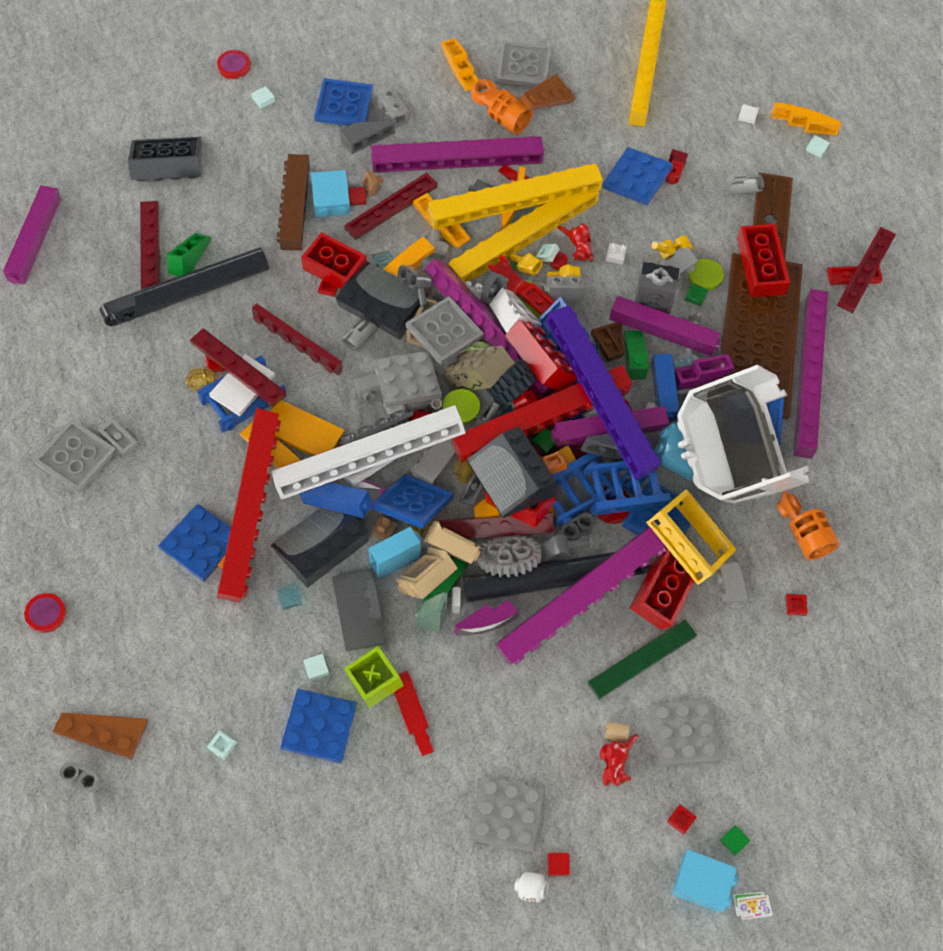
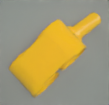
(668, 247)

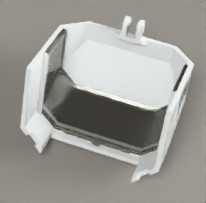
(733, 437)

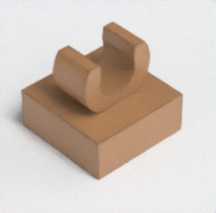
(371, 183)
(384, 528)

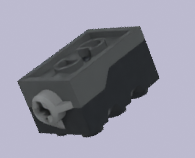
(657, 286)

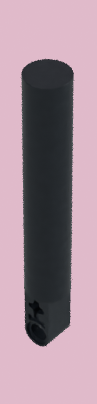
(184, 287)
(543, 577)

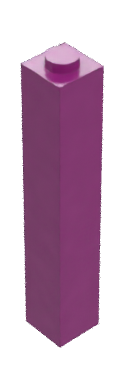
(32, 235)
(665, 326)
(578, 430)

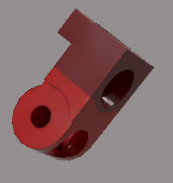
(679, 161)
(529, 396)

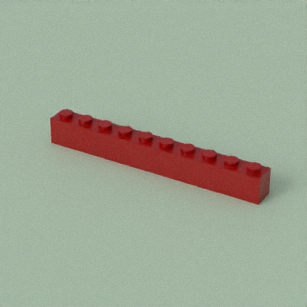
(535, 416)
(248, 505)

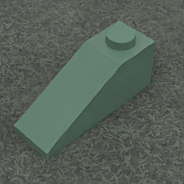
(432, 613)

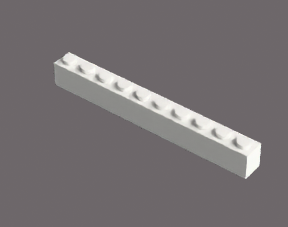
(368, 452)

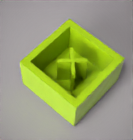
(373, 677)

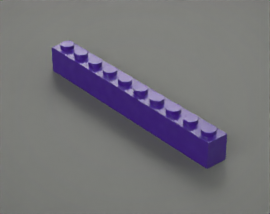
(603, 392)

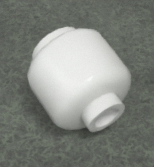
(531, 887)

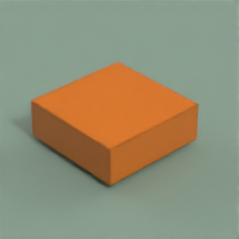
(554, 462)

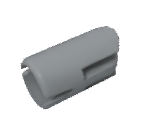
(747, 184)
(358, 334)

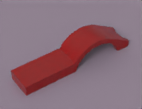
(527, 291)

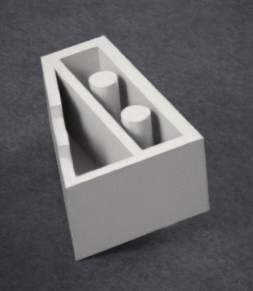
(510, 309)

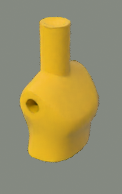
(527, 264)
(566, 271)

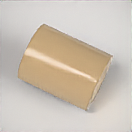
(617, 731)

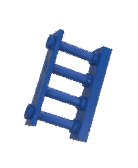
(230, 422)
(576, 469)
(621, 503)

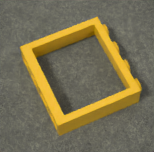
(680, 545)

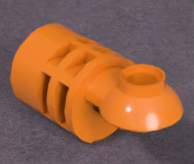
(502, 106)
(809, 528)

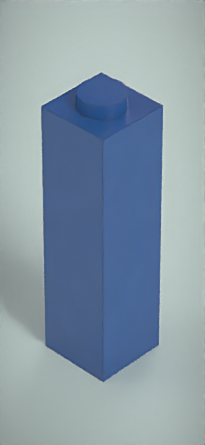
(665, 384)
(338, 499)

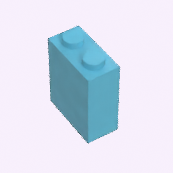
(330, 193)
(671, 453)
(395, 552)
(705, 881)

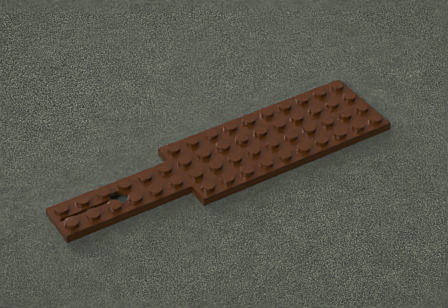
(765, 328)

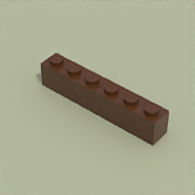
(294, 202)

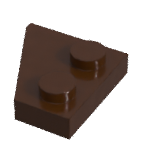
(609, 340)

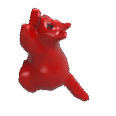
(581, 240)
(615, 756)

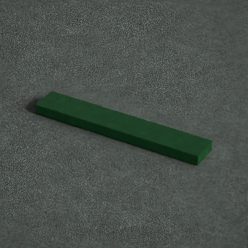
(642, 659)

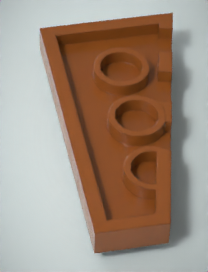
(548, 94)
(103, 732)

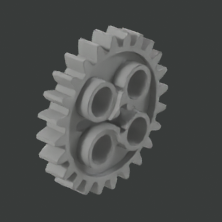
(509, 555)

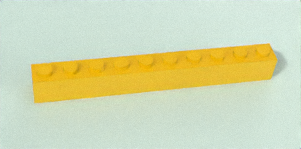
(647, 63)
(514, 196)
(519, 235)

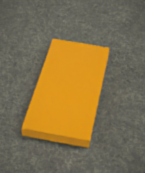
(306, 430)

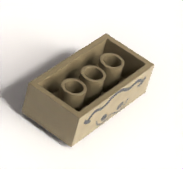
(478, 368)

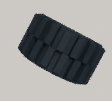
(512, 383)

